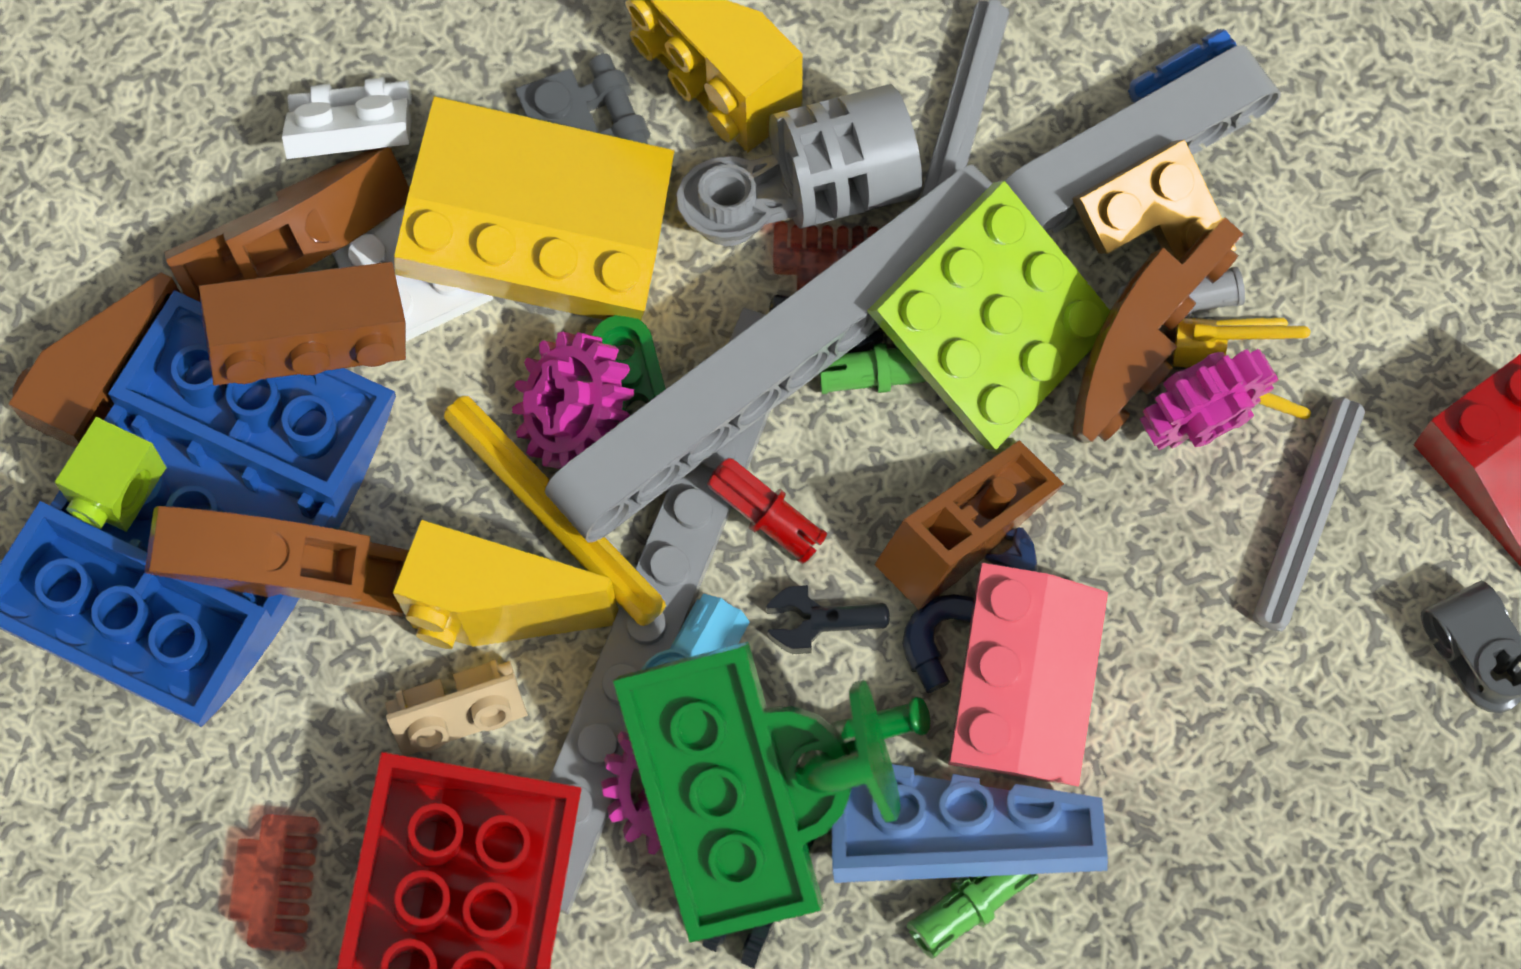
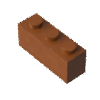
(303, 323)

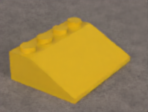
(534, 211)

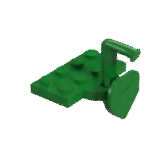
(732, 788)

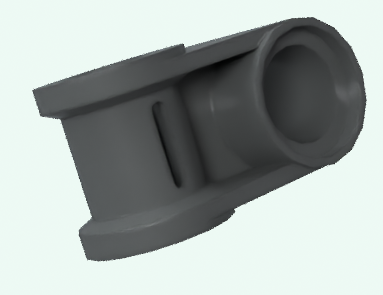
(1476, 639)

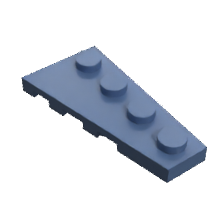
(967, 832)

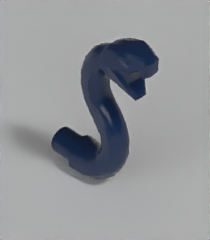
(919, 632)

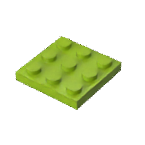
(992, 315)

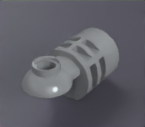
(822, 167)

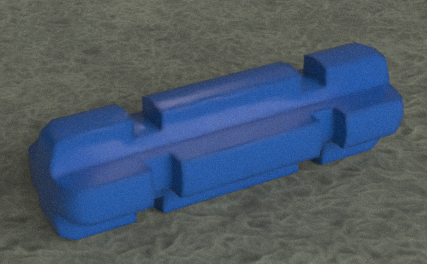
(1181, 63)

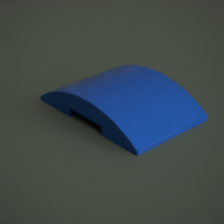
(252, 449)

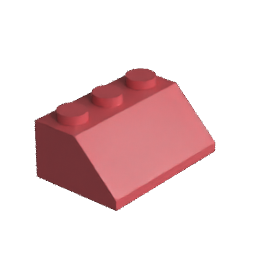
(1028, 675)

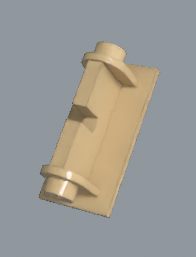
(428, 718)

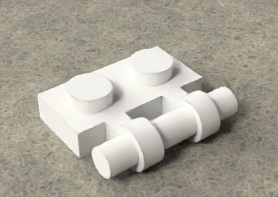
(347, 118)

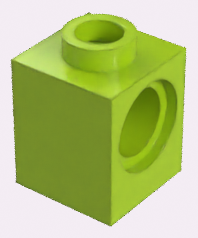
(109, 476)

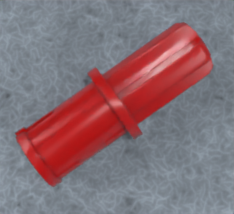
(766, 509)

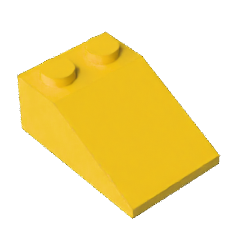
(494, 593)

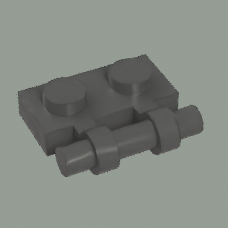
(565, 103)

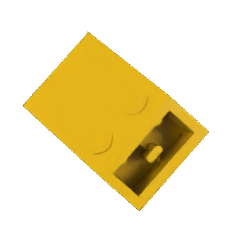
(723, 58)

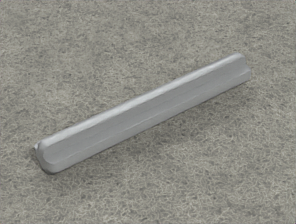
(967, 93)
(1308, 514)

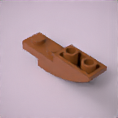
(298, 228)
(1130, 347)
(275, 558)

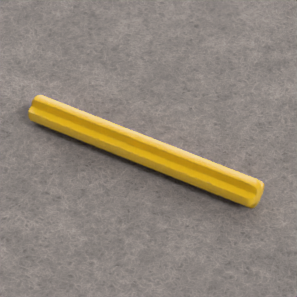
(529, 485)

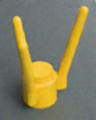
(1202, 337)

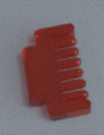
(812, 261)
(259, 878)

